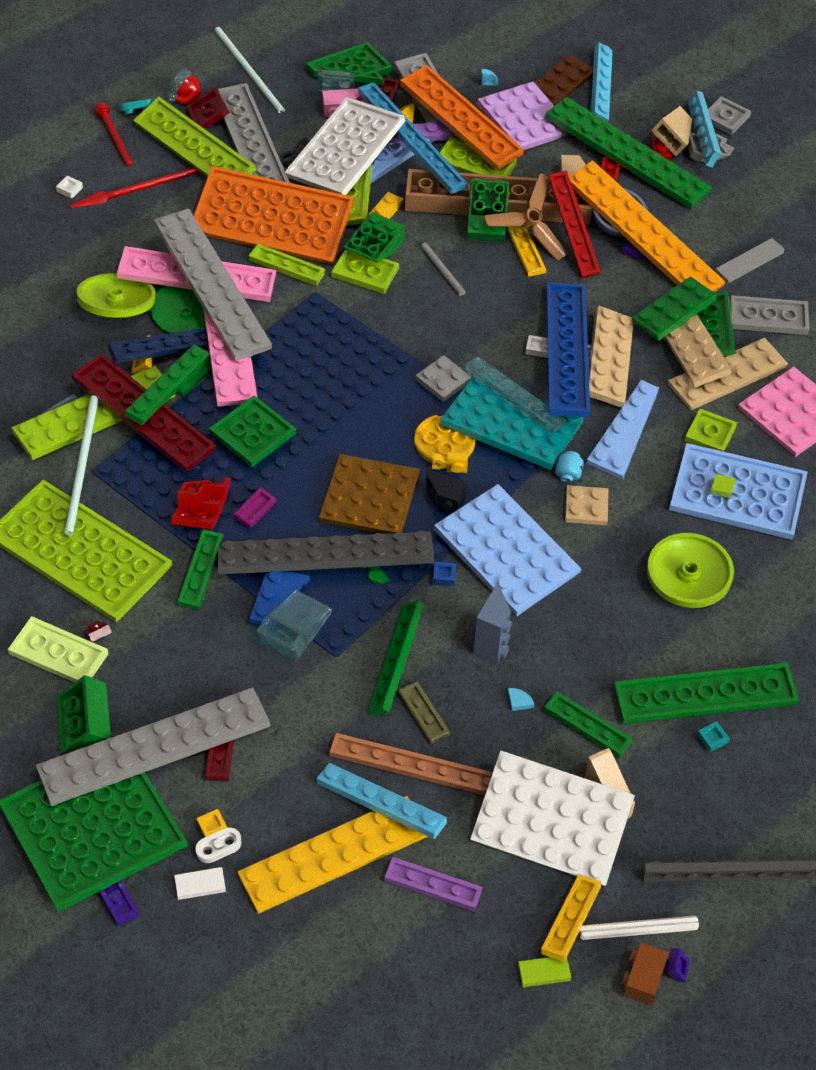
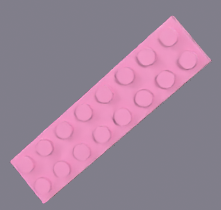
(162, 269)
(232, 380)

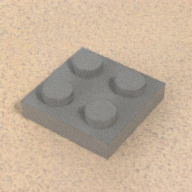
(728, 115)
(443, 378)

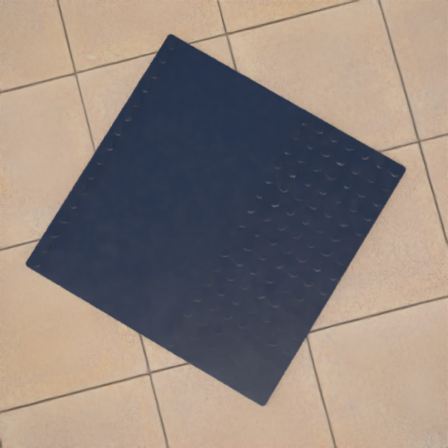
(344, 396)

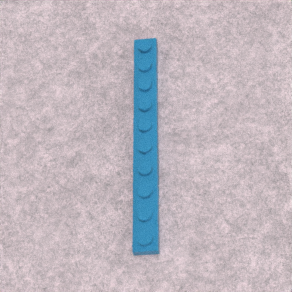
(416, 141)

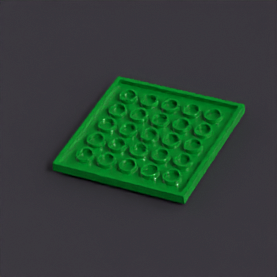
(92, 837)

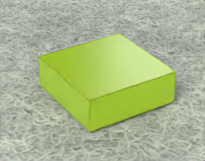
(723, 486)

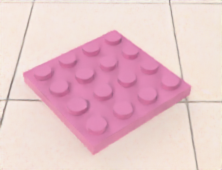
(785, 410)

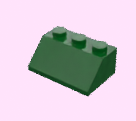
(83, 714)

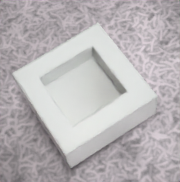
(69, 187)

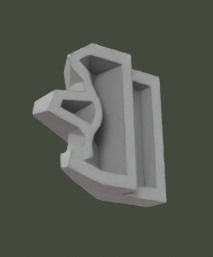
(696, 152)

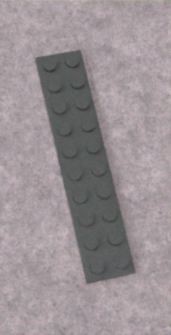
(325, 552)

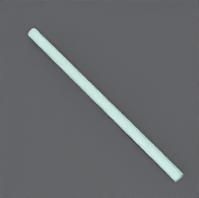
(249, 70)
(69, 529)

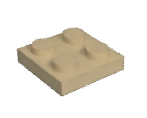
(586, 505)

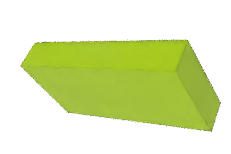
(543, 971)

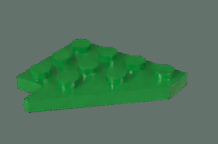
(361, 59)

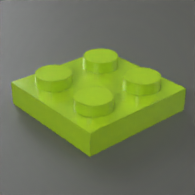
(710, 431)

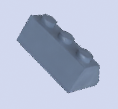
(493, 627)

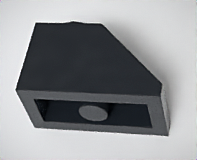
(446, 491)

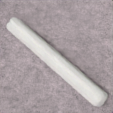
(639, 927)

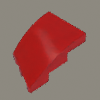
(200, 503)

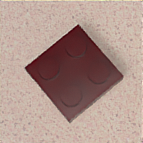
(208, 108)

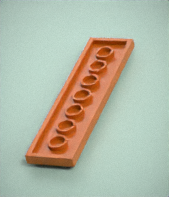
(462, 117)

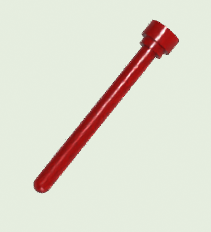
(103, 112)

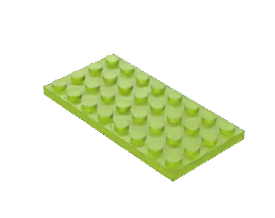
(94, 564)

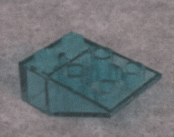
(293, 624)

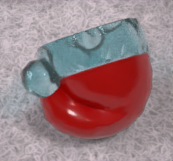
(184, 88)

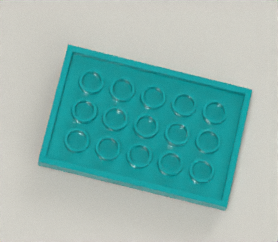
(494, 421)

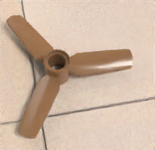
(540, 229)

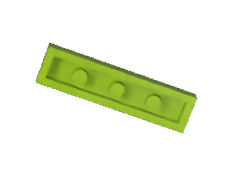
(287, 264)

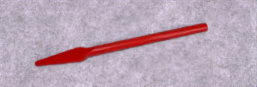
(102, 197)

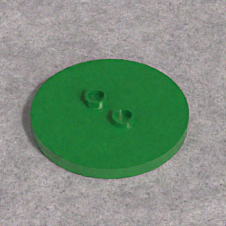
(177, 310)

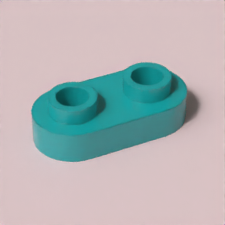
(129, 107)

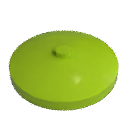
(114, 296)
(690, 570)

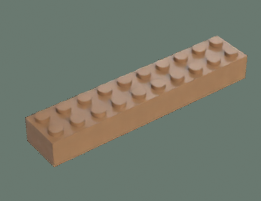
(428, 195)

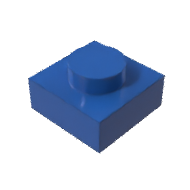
(444, 573)

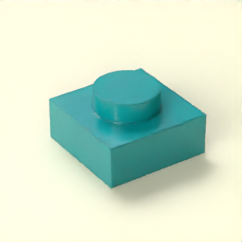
(713, 736)

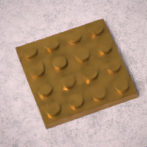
(369, 495)

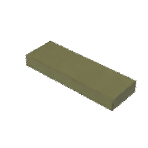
(424, 712)

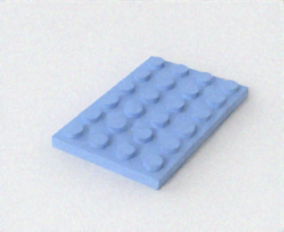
(762, 499)
(507, 549)

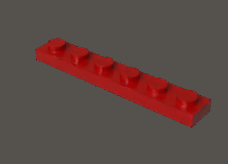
(574, 224)

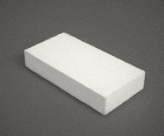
(200, 883)

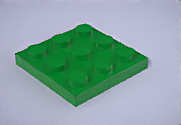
(252, 431)

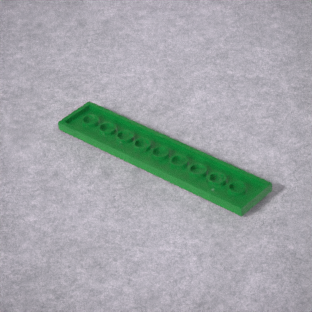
(628, 152)

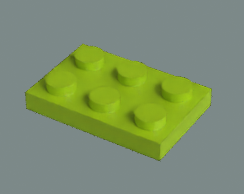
(365, 272)

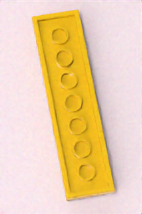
(324, 859)

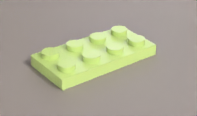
(57, 650)

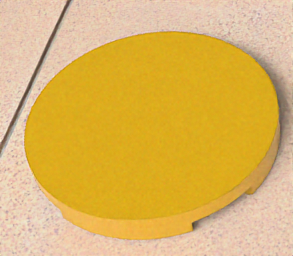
(435, 438)

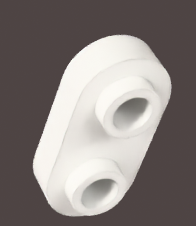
(217, 845)

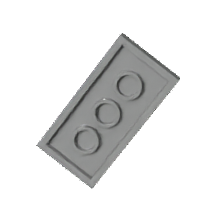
(769, 315)

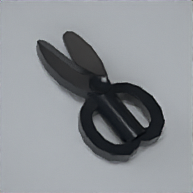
(298, 148)

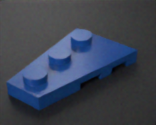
(274, 590)

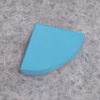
(488, 78)
(519, 699)

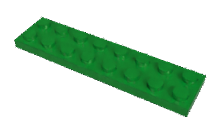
(705, 693)

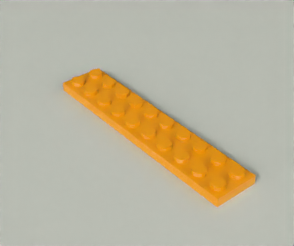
(641, 227)

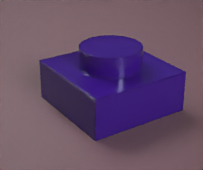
(677, 965)

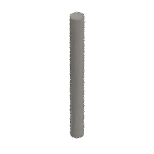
(442, 268)

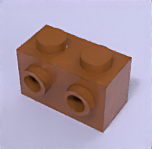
(645, 974)

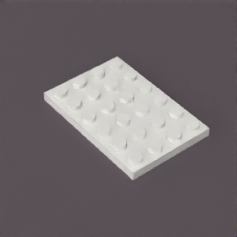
(345, 146)
(552, 817)

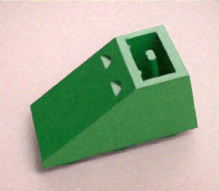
(487, 199)
(376, 238)

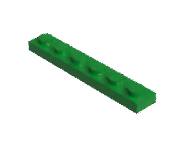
(167, 385)
(395, 658)

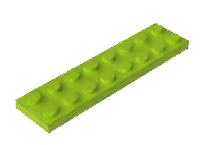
(189, 139)
(68, 421)

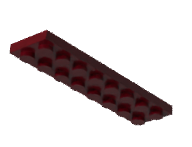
(163, 429)

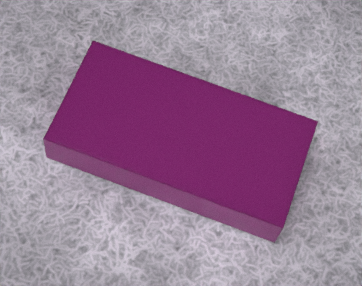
(255, 508)

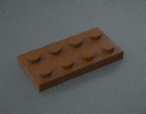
(564, 78)

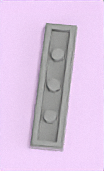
(749, 260)

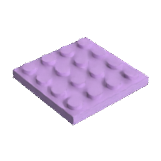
(522, 115)

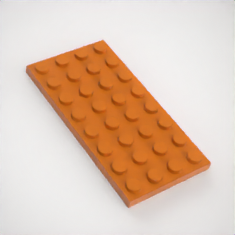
(273, 214)

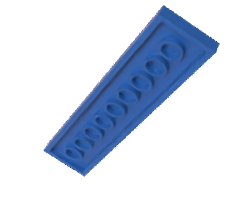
(567, 350)

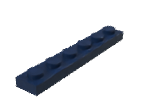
(157, 345)

